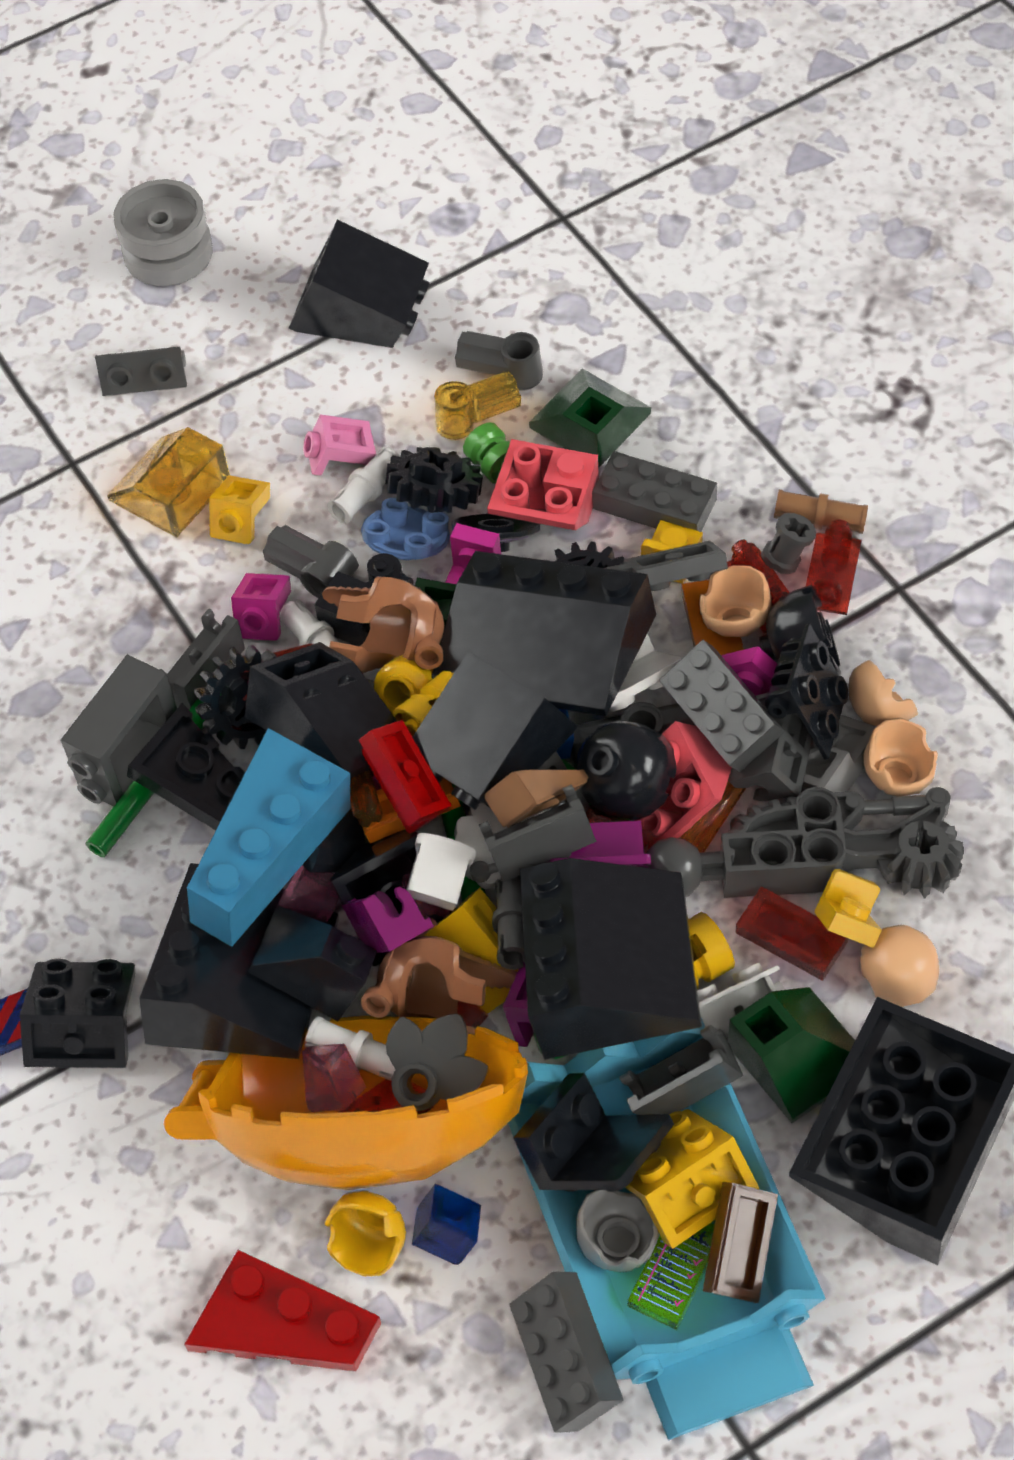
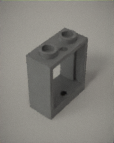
(116, 728)

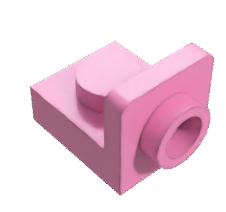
(340, 441)

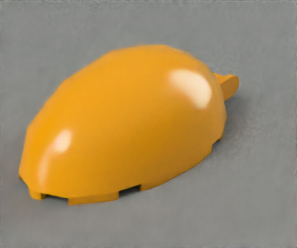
(263, 1118)

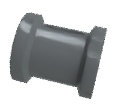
(791, 538)

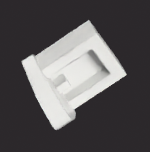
(439, 870)

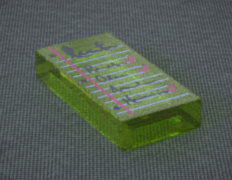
(672, 1278)

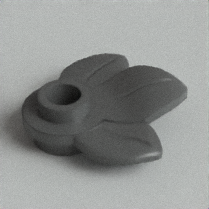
(438, 1056)

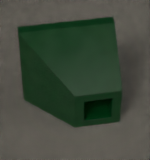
(590, 416)
(791, 1048)

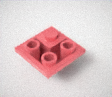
(545, 485)
(697, 783)

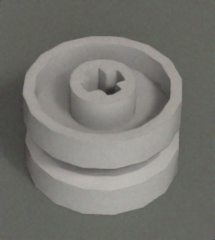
(163, 232)

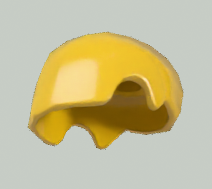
(365, 1233)

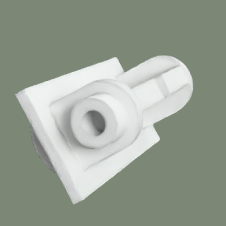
(749, 987)

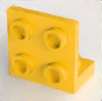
(686, 1174)

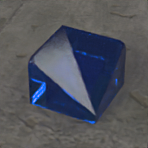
(446, 1224)

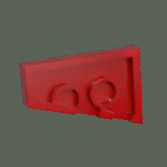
(281, 1317)

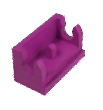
(380, 923)

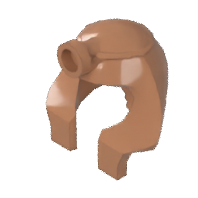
(400, 621)
(430, 978)

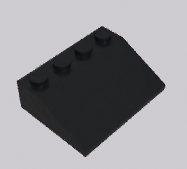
(550, 626)
(605, 955)
(208, 1000)
(907, 1128)

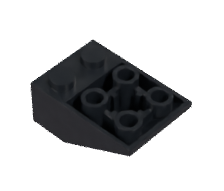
(317, 703)

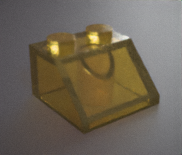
(173, 480)

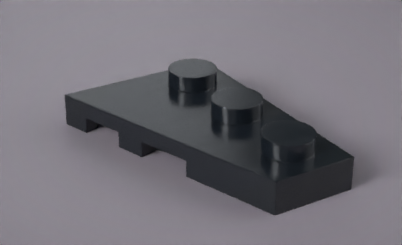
(187, 769)

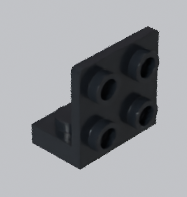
(77, 1014)
(578, 1147)

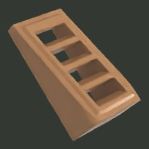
(530, 793)

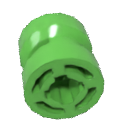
(487, 448)

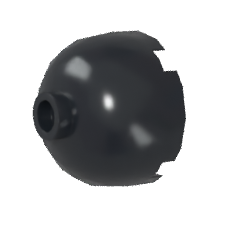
(788, 619)
(626, 769)

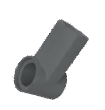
(496, 355)
(307, 558)

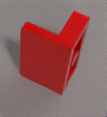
(404, 775)

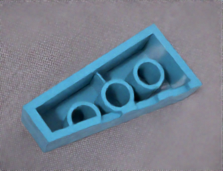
(267, 833)

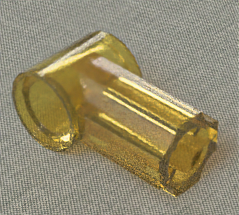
(463, 405)

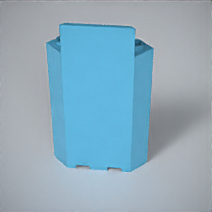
(726, 1349)

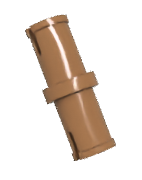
(821, 510)

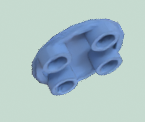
(406, 531)

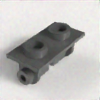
(141, 371)

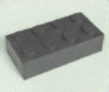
(653, 493)
(721, 706)
(565, 1352)

